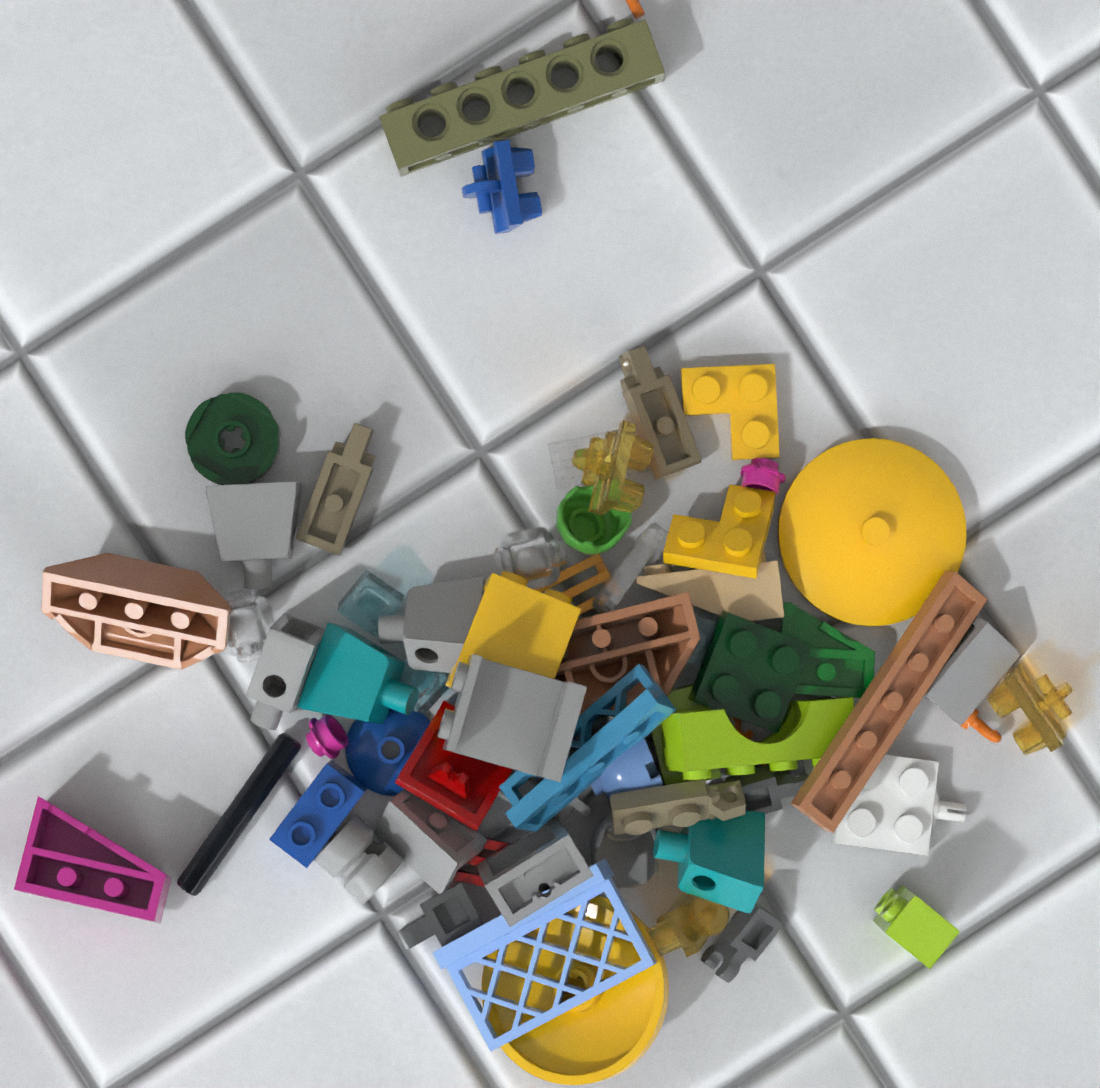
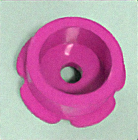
(762, 475)
(326, 736)

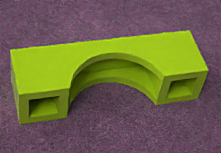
(707, 740)

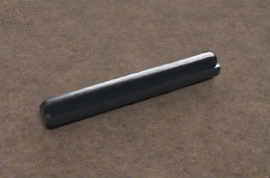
(238, 814)

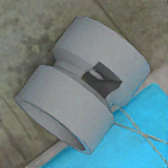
(359, 859)

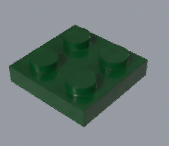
(750, 671)

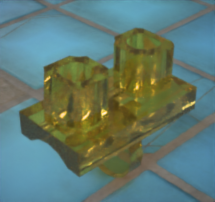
(606, 465)
(1043, 726)
(688, 925)

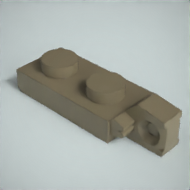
(657, 414)
(338, 492)
(675, 805)

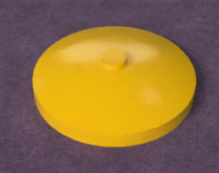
(870, 531)
(601, 1033)

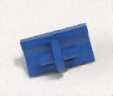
(497, 186)

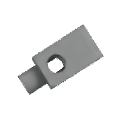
(255, 526)
(434, 622)
(290, 655)

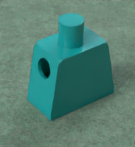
(356, 679)
(719, 859)

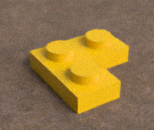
(745, 395)
(724, 546)

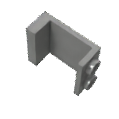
(512, 717)

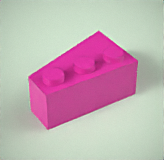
(87, 869)

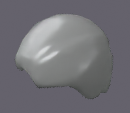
(626, 854)

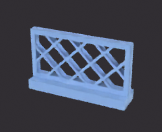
(497, 935)

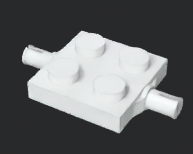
(897, 808)

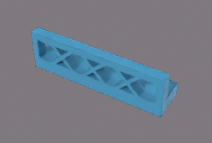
(594, 753)

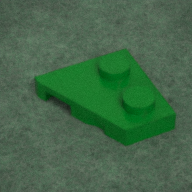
(835, 663)

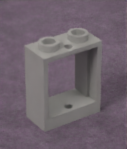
(523, 865)

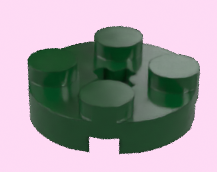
(226, 413)

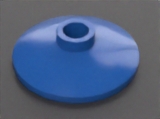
(365, 749)

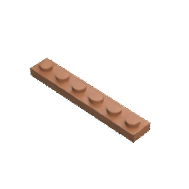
(889, 701)

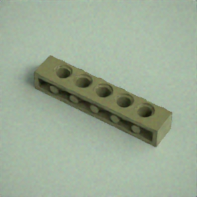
(626, 39)

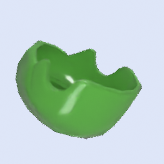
(587, 530)

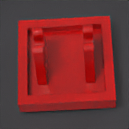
(450, 780)

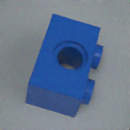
(318, 813)

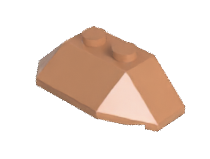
(137, 609)
(613, 643)

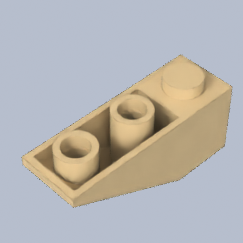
(720, 591)

